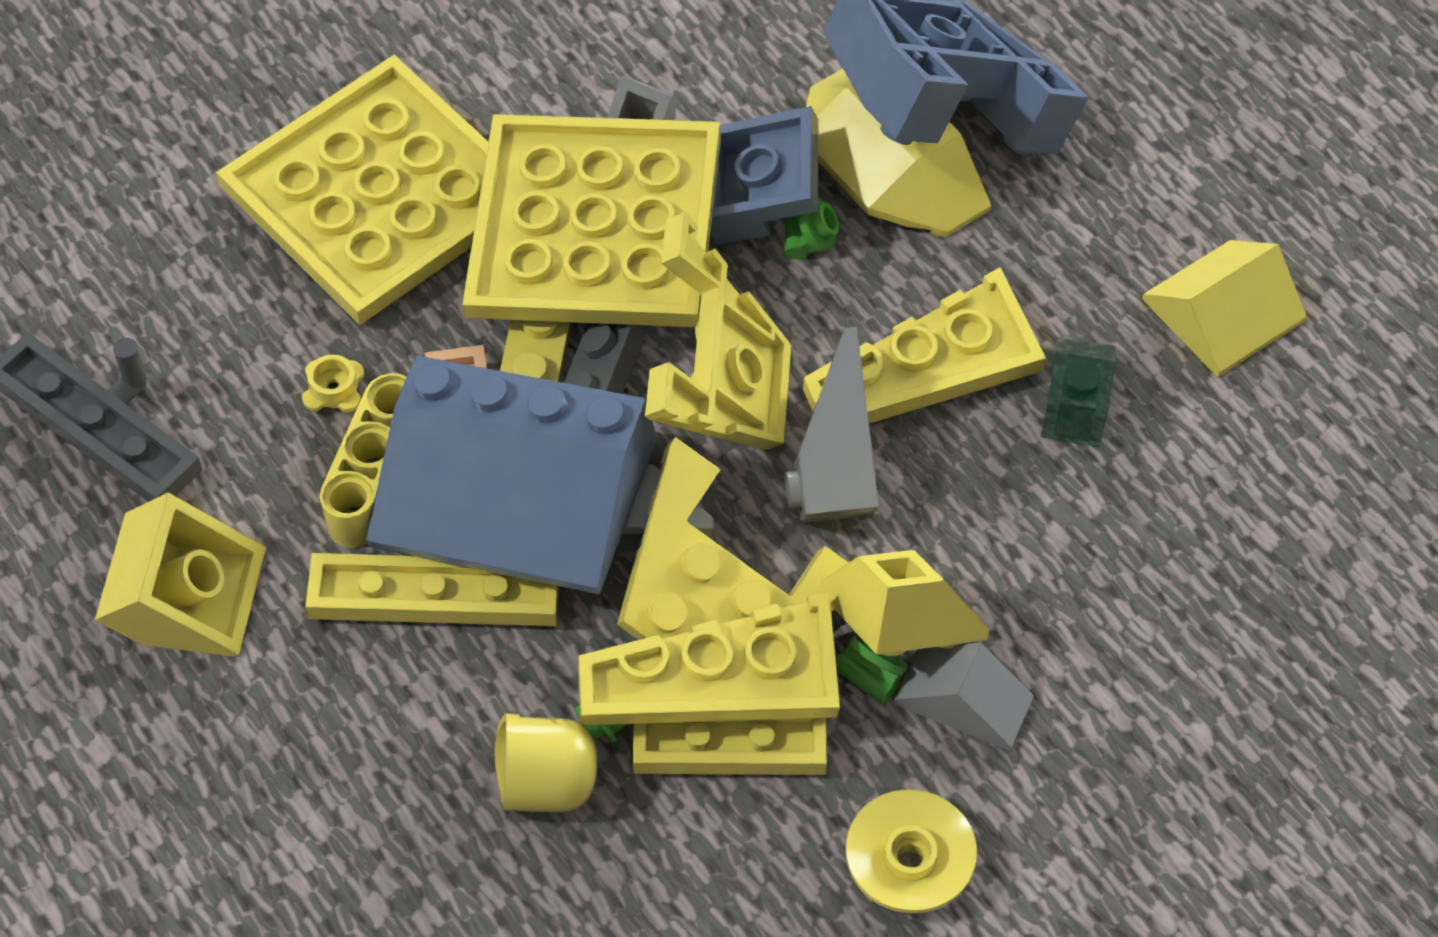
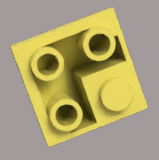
(901, 604)

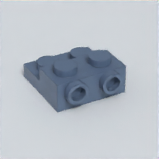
(765, 173)

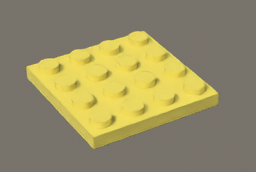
(367, 188)
(580, 218)

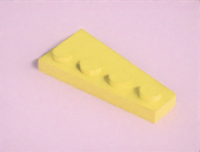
(950, 352)
(744, 669)

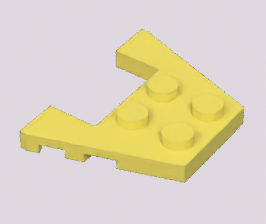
(739, 355)
(685, 575)

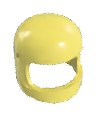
(544, 763)

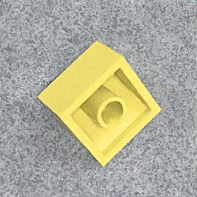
(180, 579)

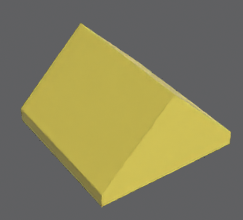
(1230, 303)

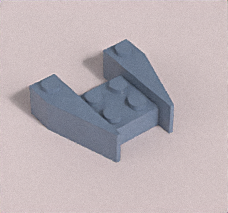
(926, 55)

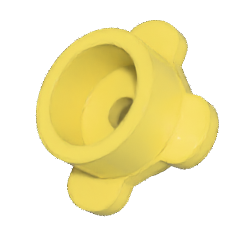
(329, 370)

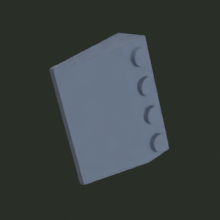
(510, 473)

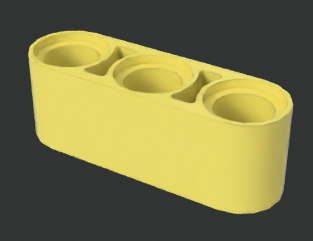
(350, 479)

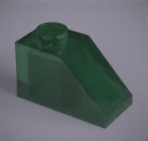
(1079, 392)

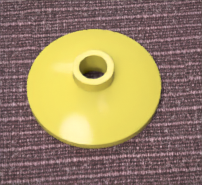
(915, 824)

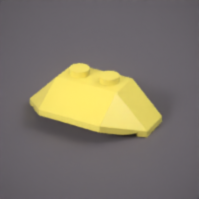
(904, 184)

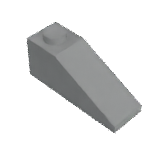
(835, 460)

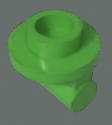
(811, 232)
(871, 672)

